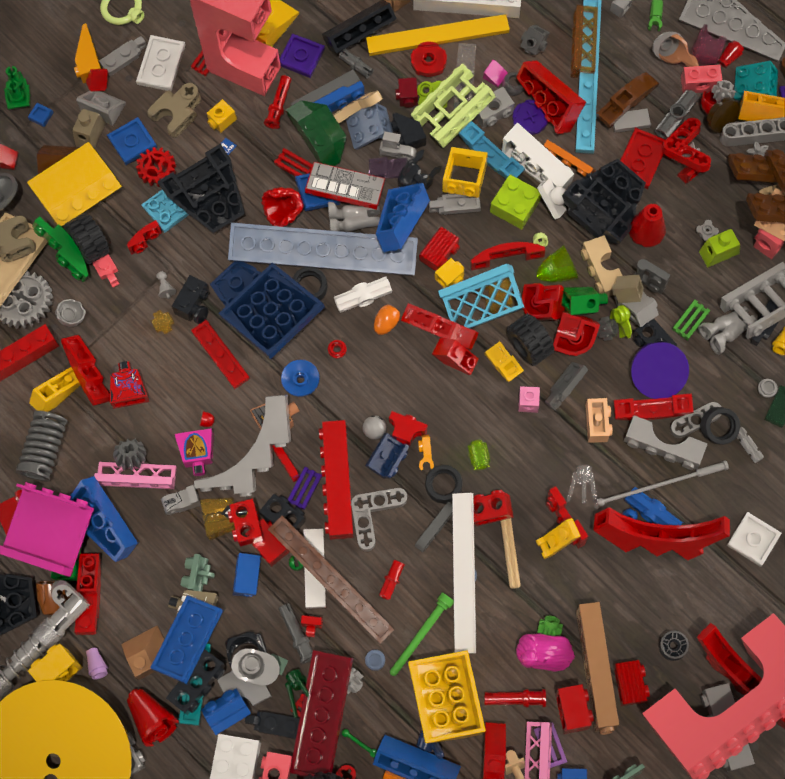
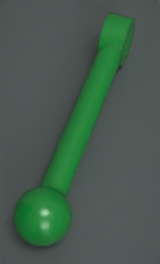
(345, 733)

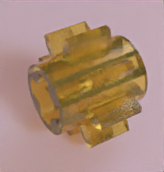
(162, 322)

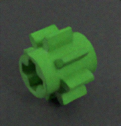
(550, 626)

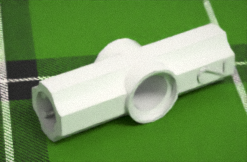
(363, 294)

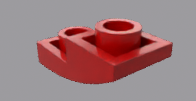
(138, 241)

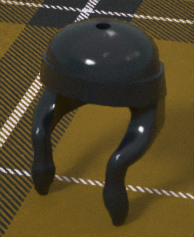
(412, 174)

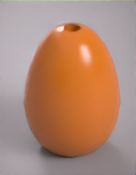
(386, 319)

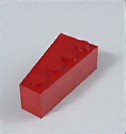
(554, 97)

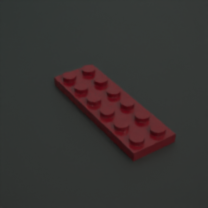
(321, 714)

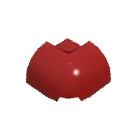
(543, 301)
(575, 334)

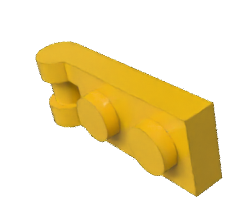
(558, 538)

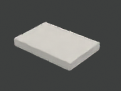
(160, 63)

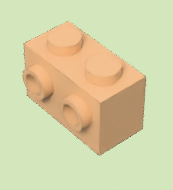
(597, 420)

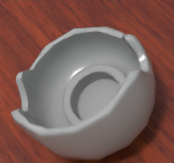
(70, 313)

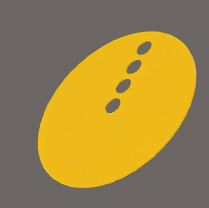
(66, 722)

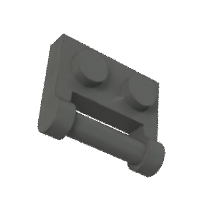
(657, 277)

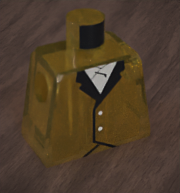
(216, 517)

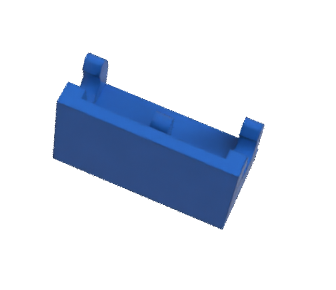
(246, 575)

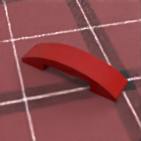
(531, 251)
(654, 408)

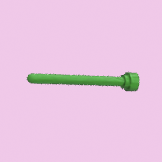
(444, 602)

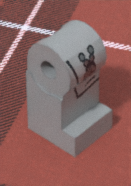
(181, 501)

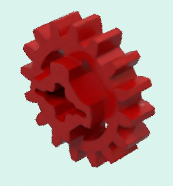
(161, 160)

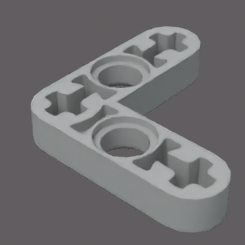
(365, 512)

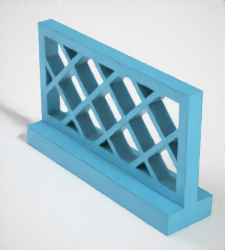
(480, 282)

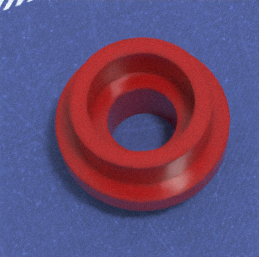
(337, 343)

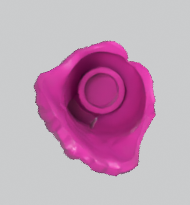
(545, 652)

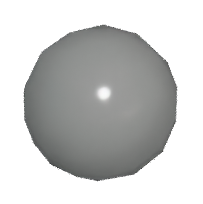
(374, 427)

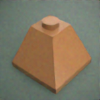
(142, 651)

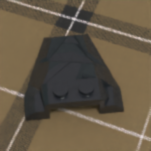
(207, 190)
(606, 200)
(16, 602)

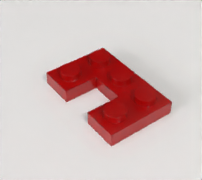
(557, 504)

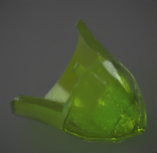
(557, 267)

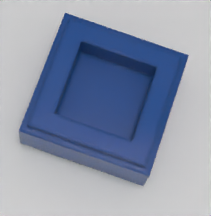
(40, 114)

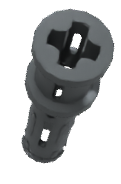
(300, 642)

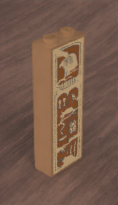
(597, 668)

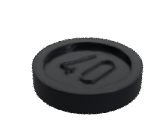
(200, 314)

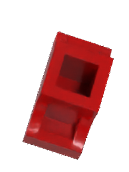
(406, 427)

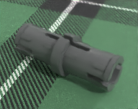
(356, 63)

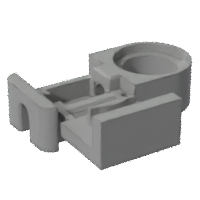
(390, 147)

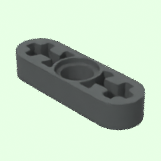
(435, 527)

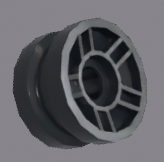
(679, 640)

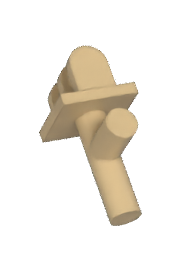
(514, 765)

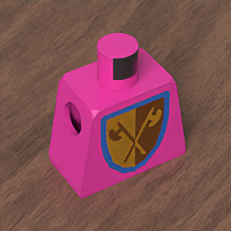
(196, 449)

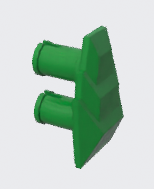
(16, 91)

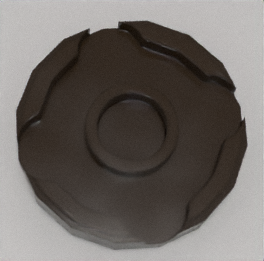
(722, 114)

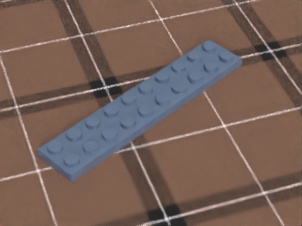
(319, 249)

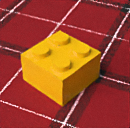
(56, 665)

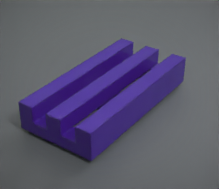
(318, 476)

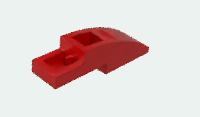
(89, 587)

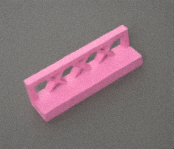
(137, 480)
(545, 749)

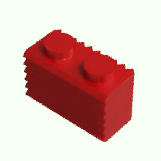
(439, 249)
(630, 683)

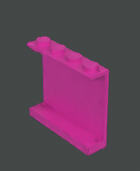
(47, 529)

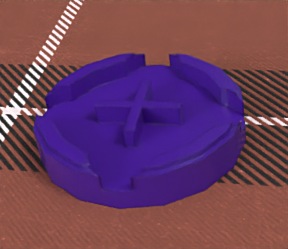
(530, 117)

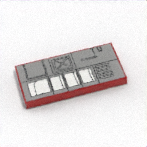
(345, 185)

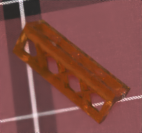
(578, 34)

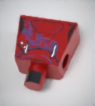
(127, 387)

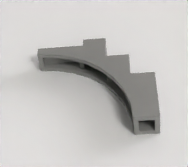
(260, 457)

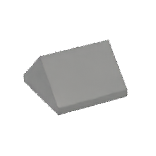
(103, 104)

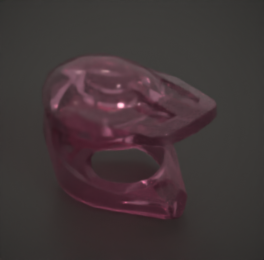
(706, 48)

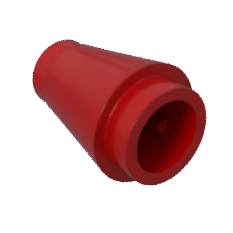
(731, 53)

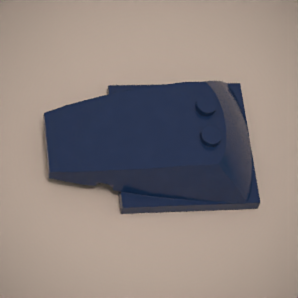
(264, 305)

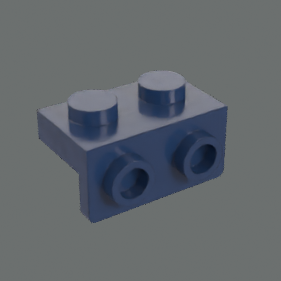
(387, 456)

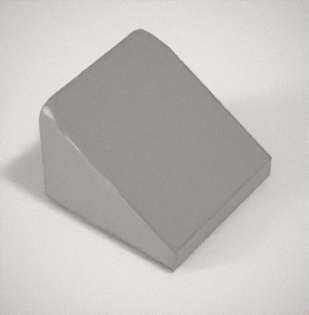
(620, 7)

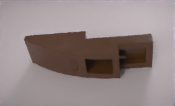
(626, 98)

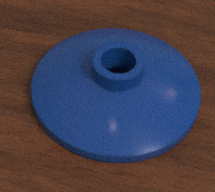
(296, 370)

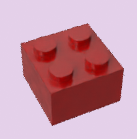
(574, 709)

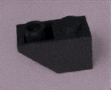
(410, 130)

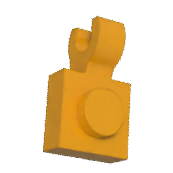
(425, 447)

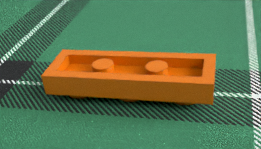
(568, 159)

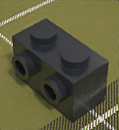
(190, 298)

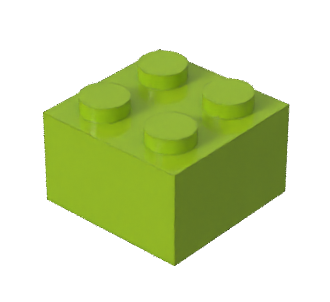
(515, 202)

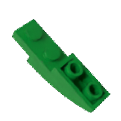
(68, 252)

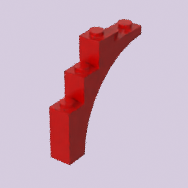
(658, 538)
(729, 663)
(494, 751)

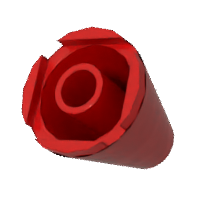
(648, 226)
(150, 717)

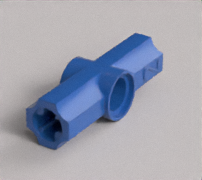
(651, 509)

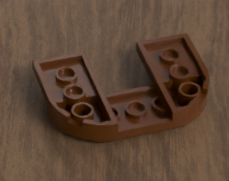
(766, 169)

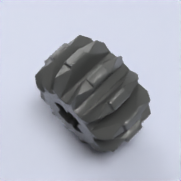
(129, 454)

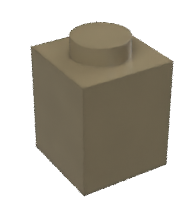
(628, 288)

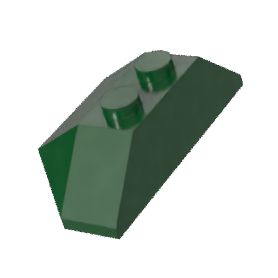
(319, 131)

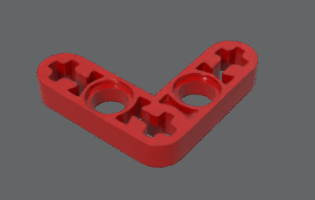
(698, 160)

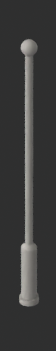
(699, 472)

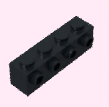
(359, 26)

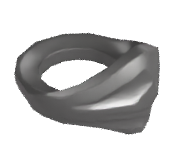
(511, 90)

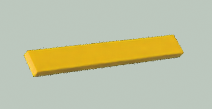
(439, 34)

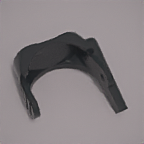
(246, 638)

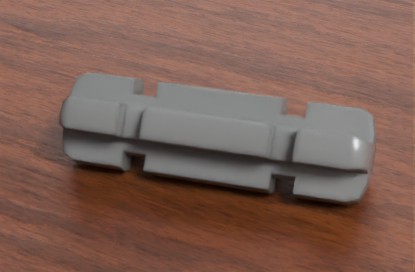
(749, 445)

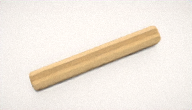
(510, 553)

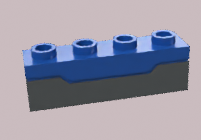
(337, 92)

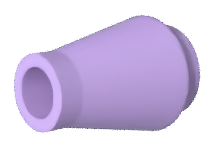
(96, 666)

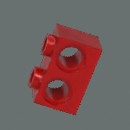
(490, 513)
(250, 521)

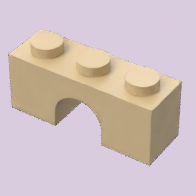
(595, 252)

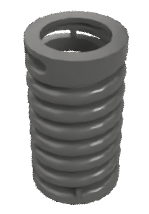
(45, 448)

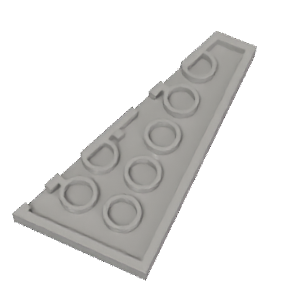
(735, 23)

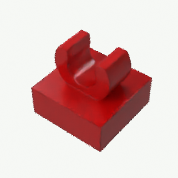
(311, 624)

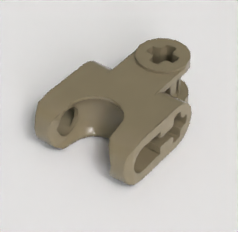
(178, 106)
(10, 246)

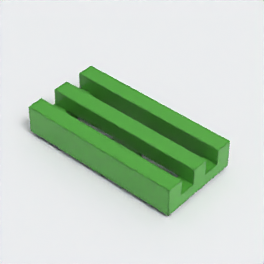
(700, 307)

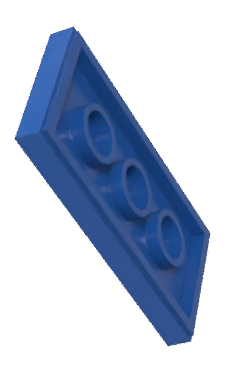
(186, 639)

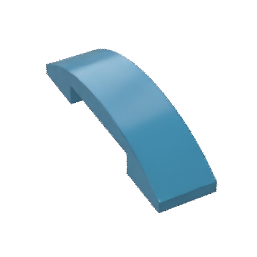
(497, 160)

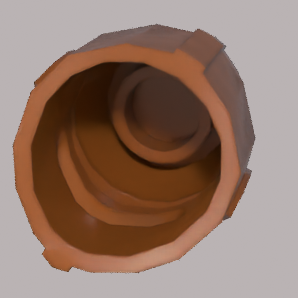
(45, 599)

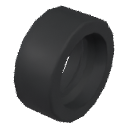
(315, 272)
(734, 425)
(444, 499)

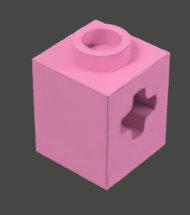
(529, 399)

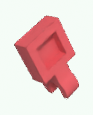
(106, 268)

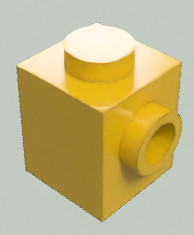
(221, 116)
(450, 273)

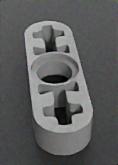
(698, 412)

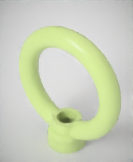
(135, 14)

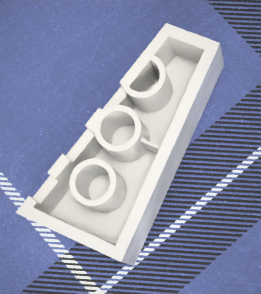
(535, 158)

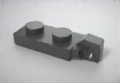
(565, 384)

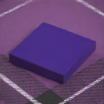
(301, 55)

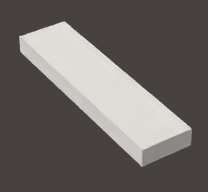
(314, 590)

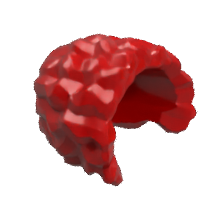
(281, 205)

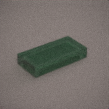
(776, 412)

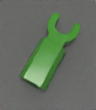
(656, 14)

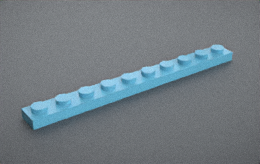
(588, 89)

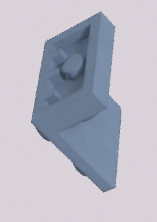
(368, 125)

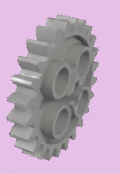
(28, 287)

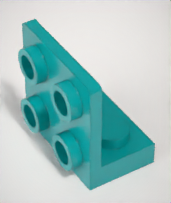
(756, 78)

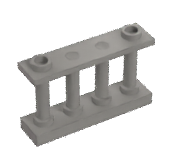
(747, 293)

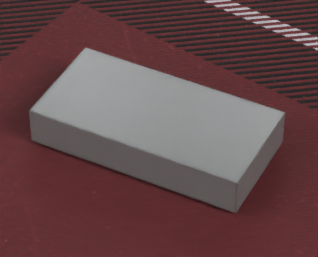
(632, 119)

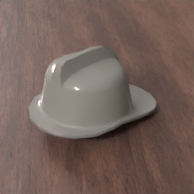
(255, 666)

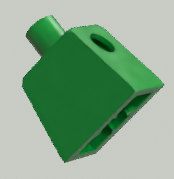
(582, 300)

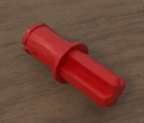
(391, 580)

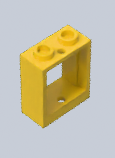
(460, 158)

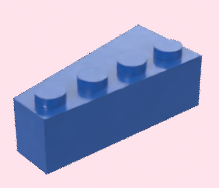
(400, 214)
(106, 525)

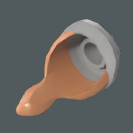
(673, 49)

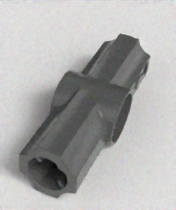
(681, 107)

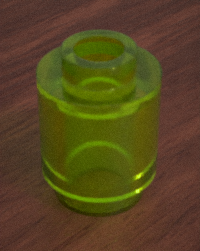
(479, 454)

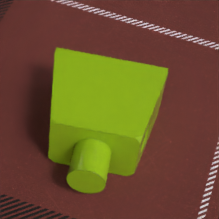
(722, 246)

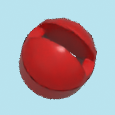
(207, 419)

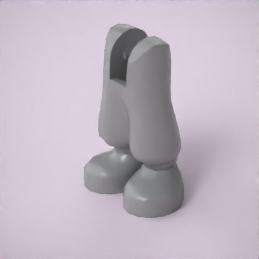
(353, 217)
(730, 328)

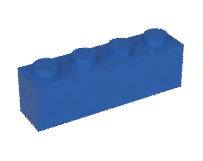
(412, 762)

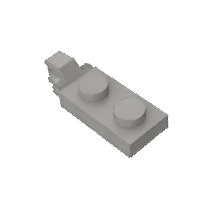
(123, 56)
(455, 204)

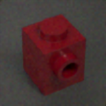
(407, 92)

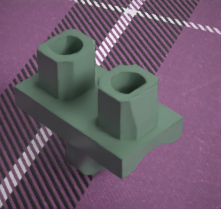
(199, 573)

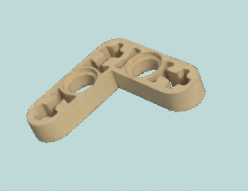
(365, 101)

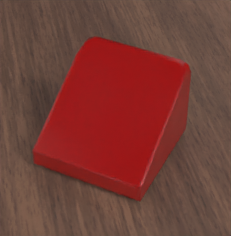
(97, 79)
(687, 174)

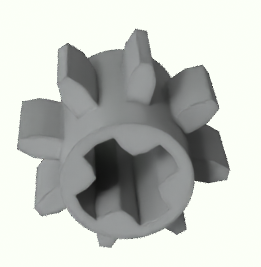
(722, 90)
(355, 681)

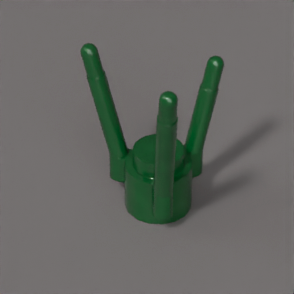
(295, 681)

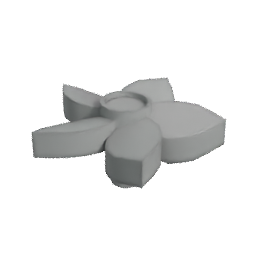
(757, 149)

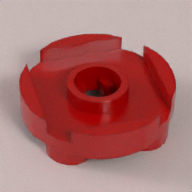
(426, 68)

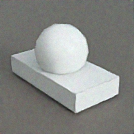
(552, 197)

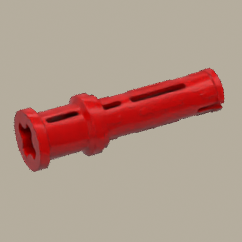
(276, 108)
(523, 698)

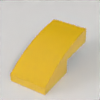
(503, 361)

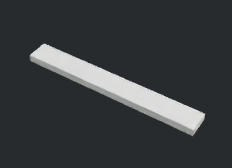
(464, 573)

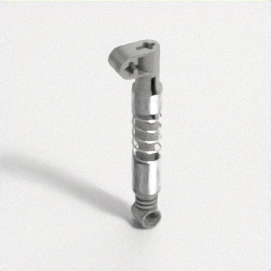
(45, 634)

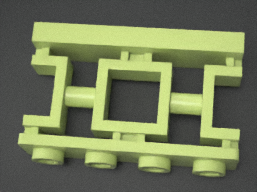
(462, 113)

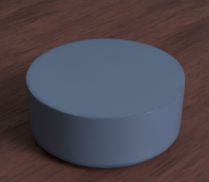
(375, 660)

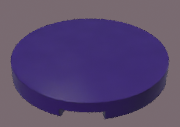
(659, 370)

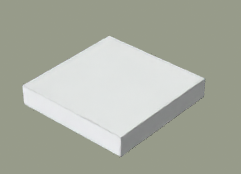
(754, 539)

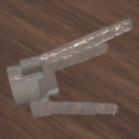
(583, 475)

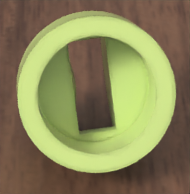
(544, 242)

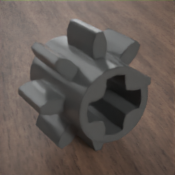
(607, 329)

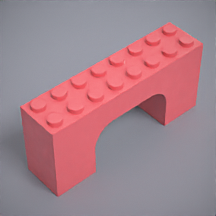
(230, 44)
(707, 742)

